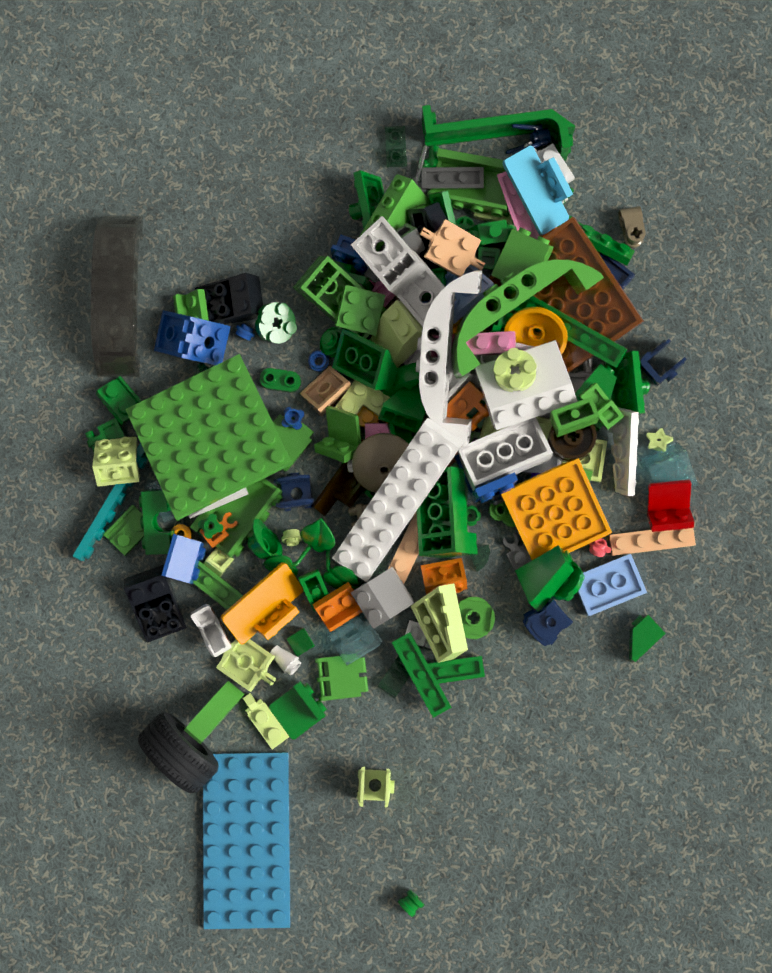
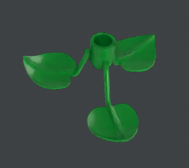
(320, 538)

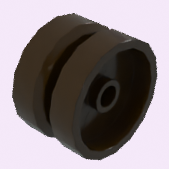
(566, 450)

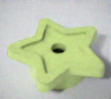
(658, 445)

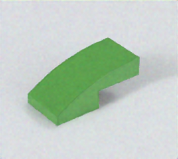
(606, 408)

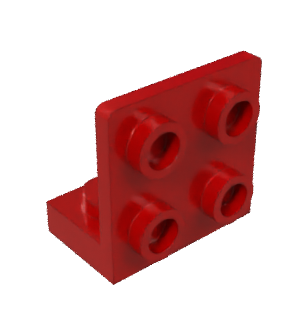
(669, 506)

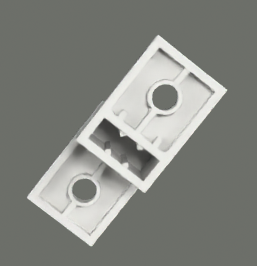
(398, 267)

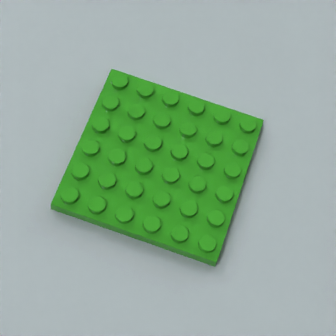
(208, 437)

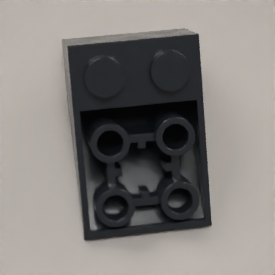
(233, 299)
(154, 603)

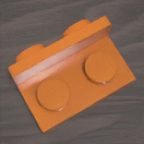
(443, 574)
(337, 607)

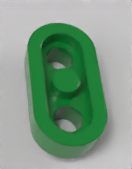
(280, 380)

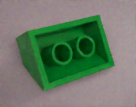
(364, 361)

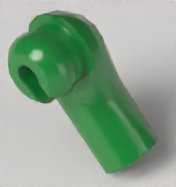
(432, 160)

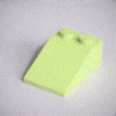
(398, 332)

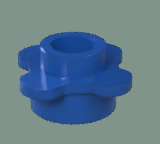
(298, 414)

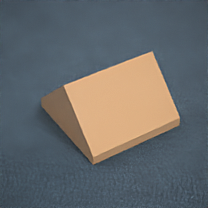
(325, 390)

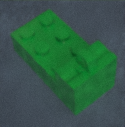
(444, 519)

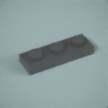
(453, 178)

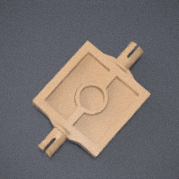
(452, 248)

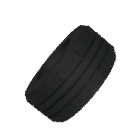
(177, 753)

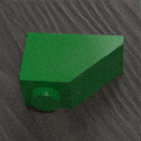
(643, 636)

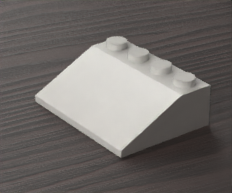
(548, 392)

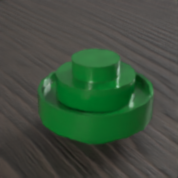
(330, 340)

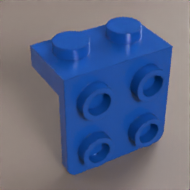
(345, 253)

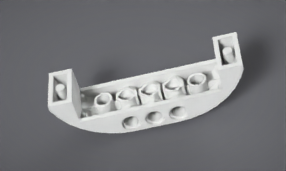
(440, 317)

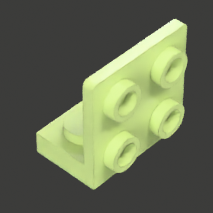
(115, 461)

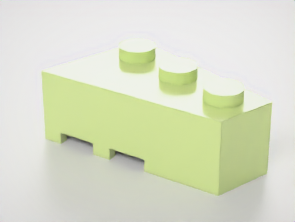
(441, 622)

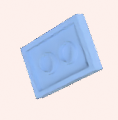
(610, 585)

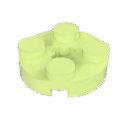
(513, 358)

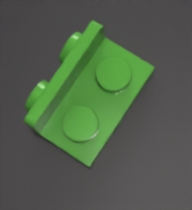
(192, 304)

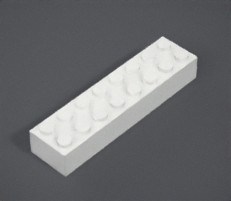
(397, 499)

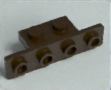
(341, 487)

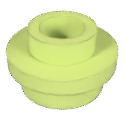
(291, 537)

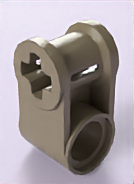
(632, 223)

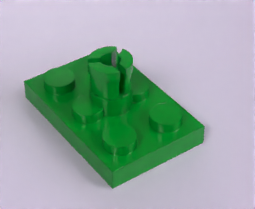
(369, 192)
(629, 385)

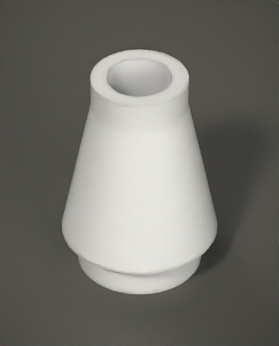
(287, 661)

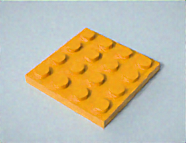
(556, 510)

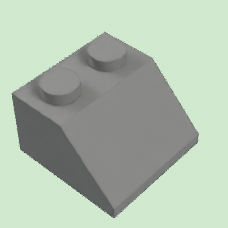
(382, 597)

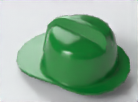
(263, 541)

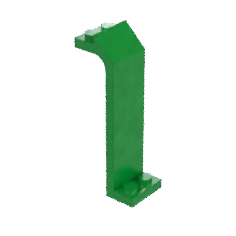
(497, 127)

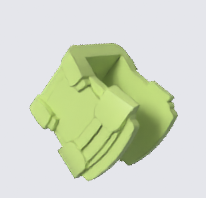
(366, 793)

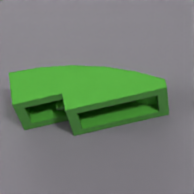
(214, 712)

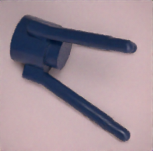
(539, 137)

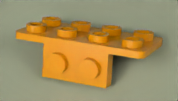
(265, 606)

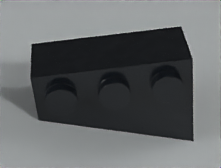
(431, 218)

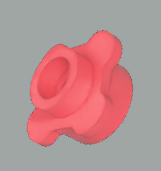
(599, 548)

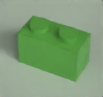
(574, 416)

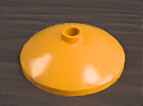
(529, 318)

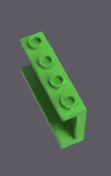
(478, 200)
(396, 202)
(244, 510)

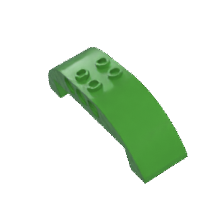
(537, 277)

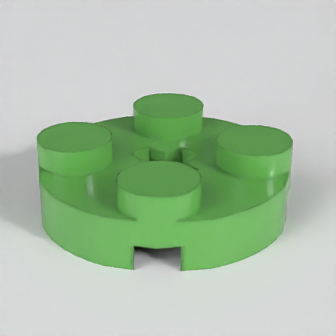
(482, 610)

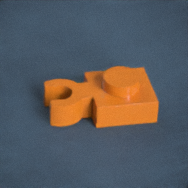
(219, 537)

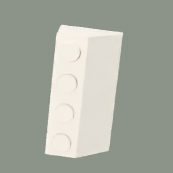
(504, 453)

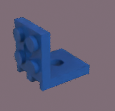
(185, 338)
(487, 491)

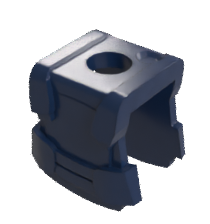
(651, 373)
(292, 481)
(546, 623)

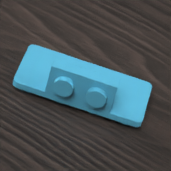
(539, 188)

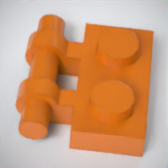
(464, 401)

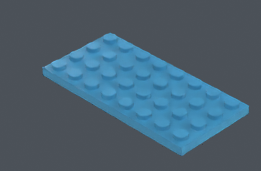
(247, 842)

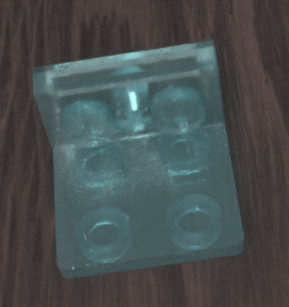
(669, 465)

